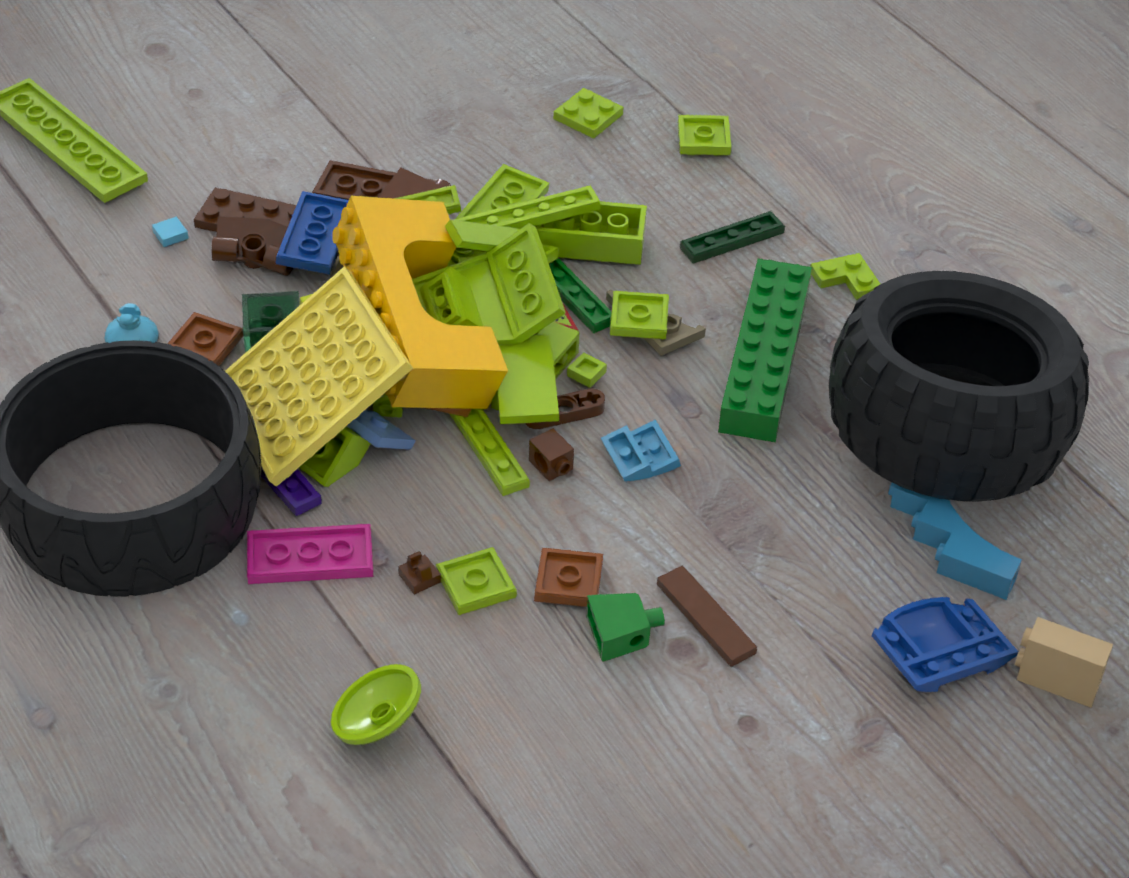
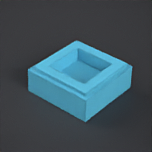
(170, 231)

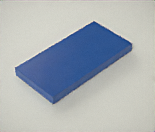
(309, 234)

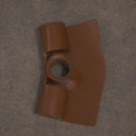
(249, 241)

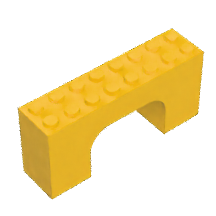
(384, 249)

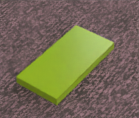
(529, 386)

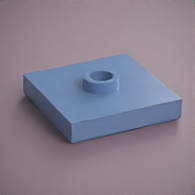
(380, 431)

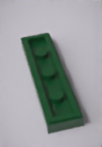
(732, 237)

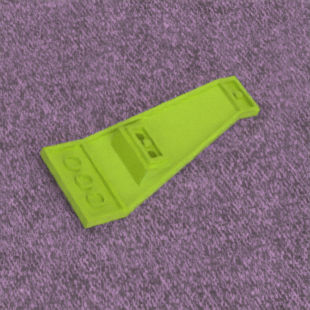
(500, 289)

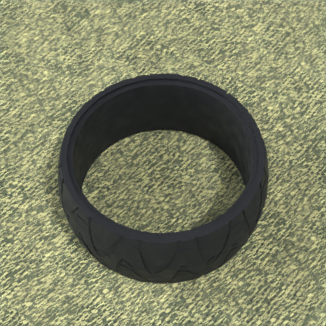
(139, 548)

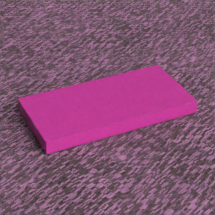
(309, 554)

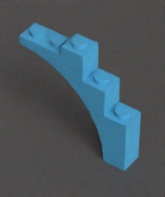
(959, 548)

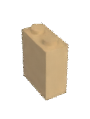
(1062, 661)

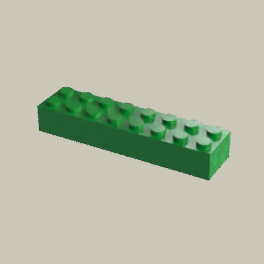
(765, 351)

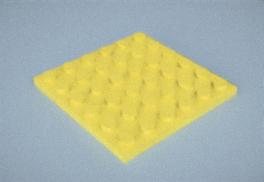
(316, 373)

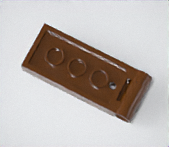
(348, 180)

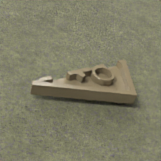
(677, 333)

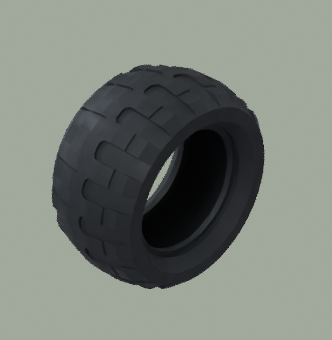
(958, 385)

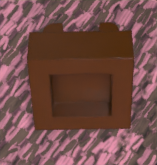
(419, 573)

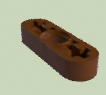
(586, 409)

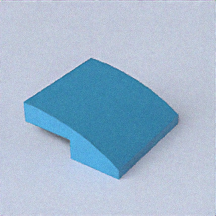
(641, 451)

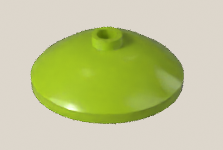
(376, 704)

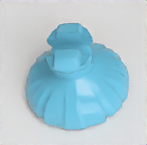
(131, 326)

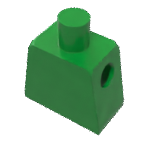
(621, 623)

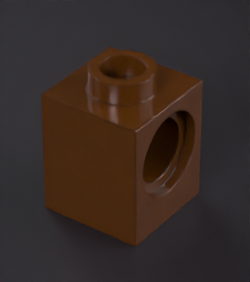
(551, 454)

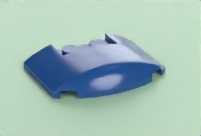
(942, 642)

